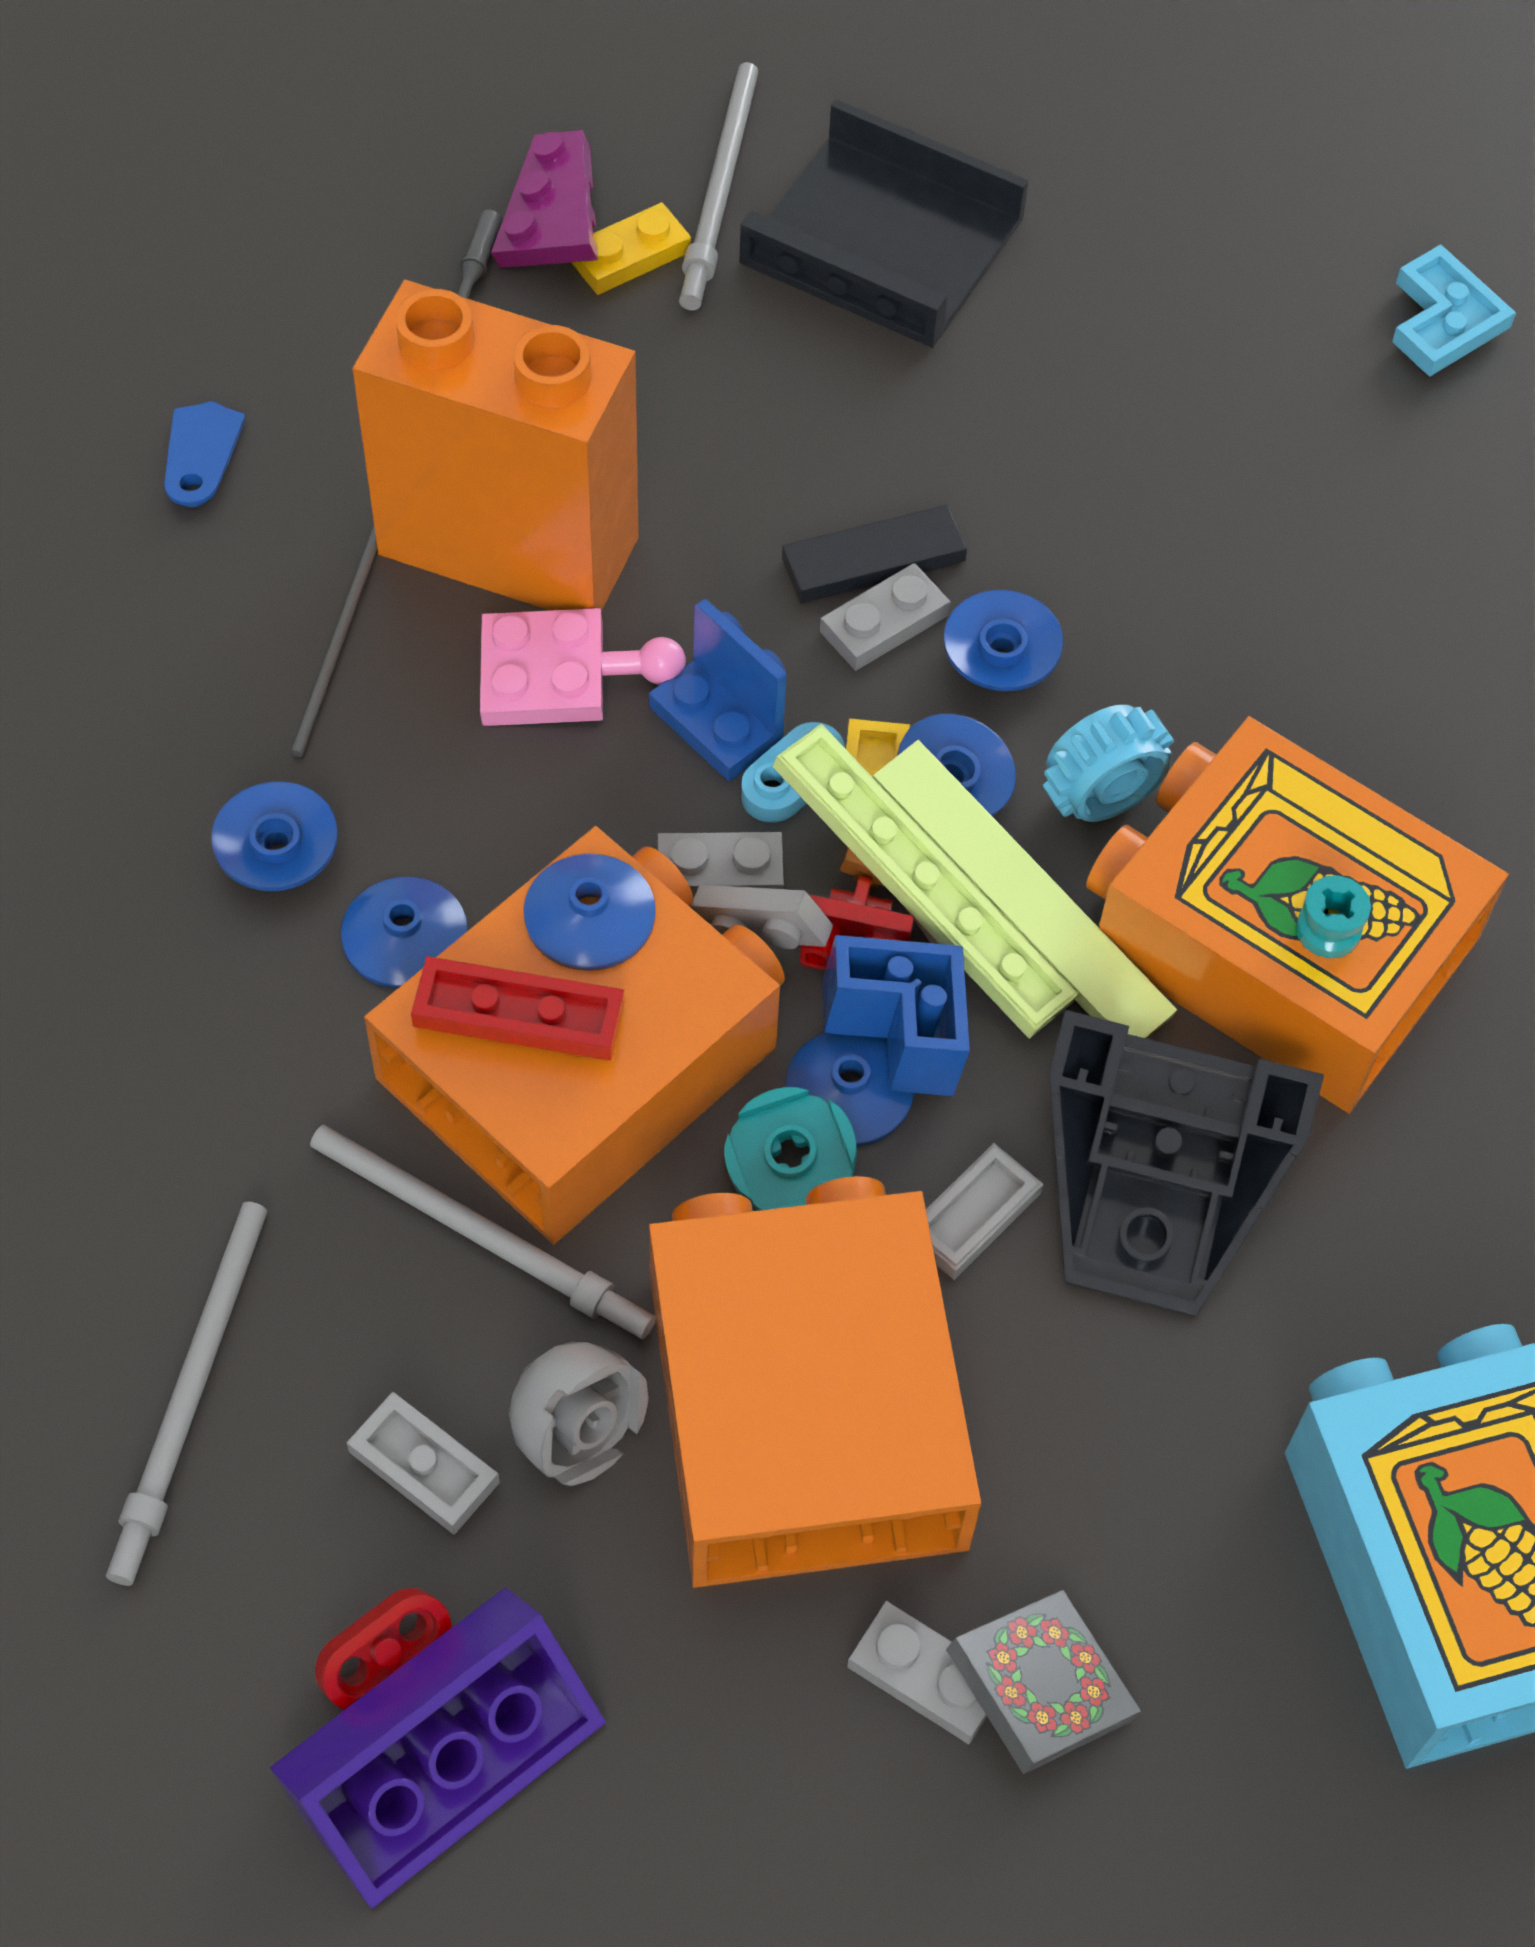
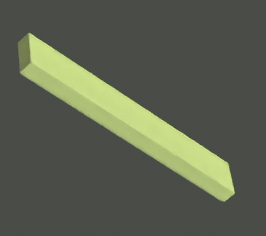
(925, 880)
(1024, 893)

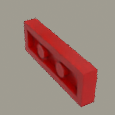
(518, 1008)

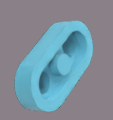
(779, 802)

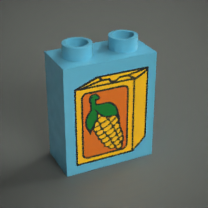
(1432, 1534)

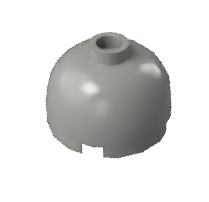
(575, 1409)

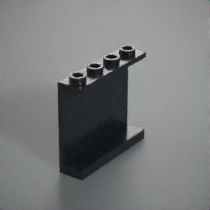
(887, 225)

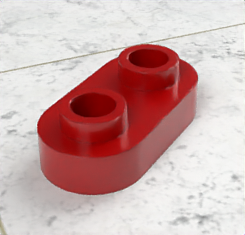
(379, 1644)

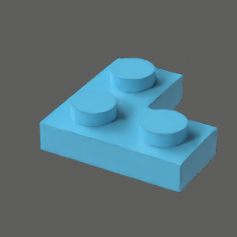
(1456, 315)

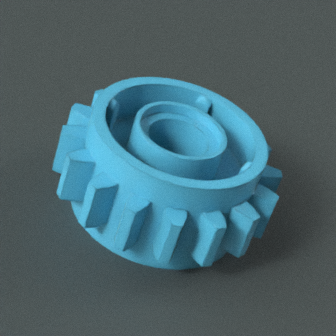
(1108, 763)

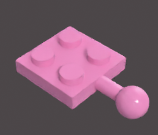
(554, 666)

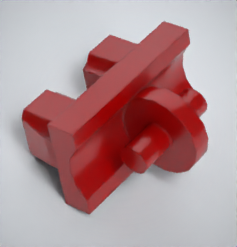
(856, 916)

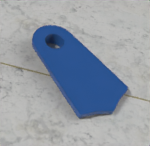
(200, 451)

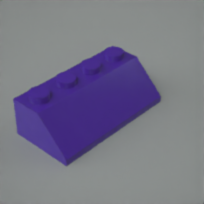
(439, 1745)

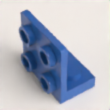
(728, 697)

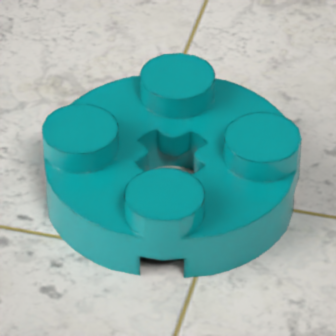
(784, 1116)

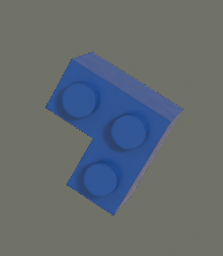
(906, 995)

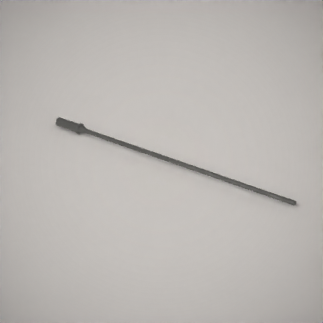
(473, 268)

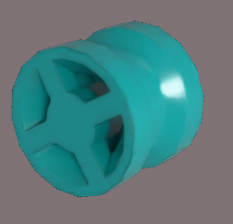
(1333, 933)

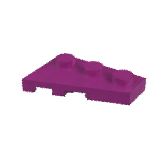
(550, 206)

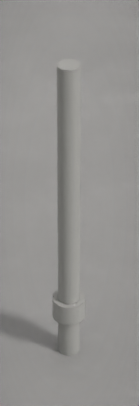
(701, 256)
(588, 1292)
(145, 1509)

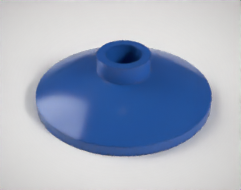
(1008, 623)
(970, 754)
(269, 816)
(591, 934)
(392, 952)
(868, 1102)

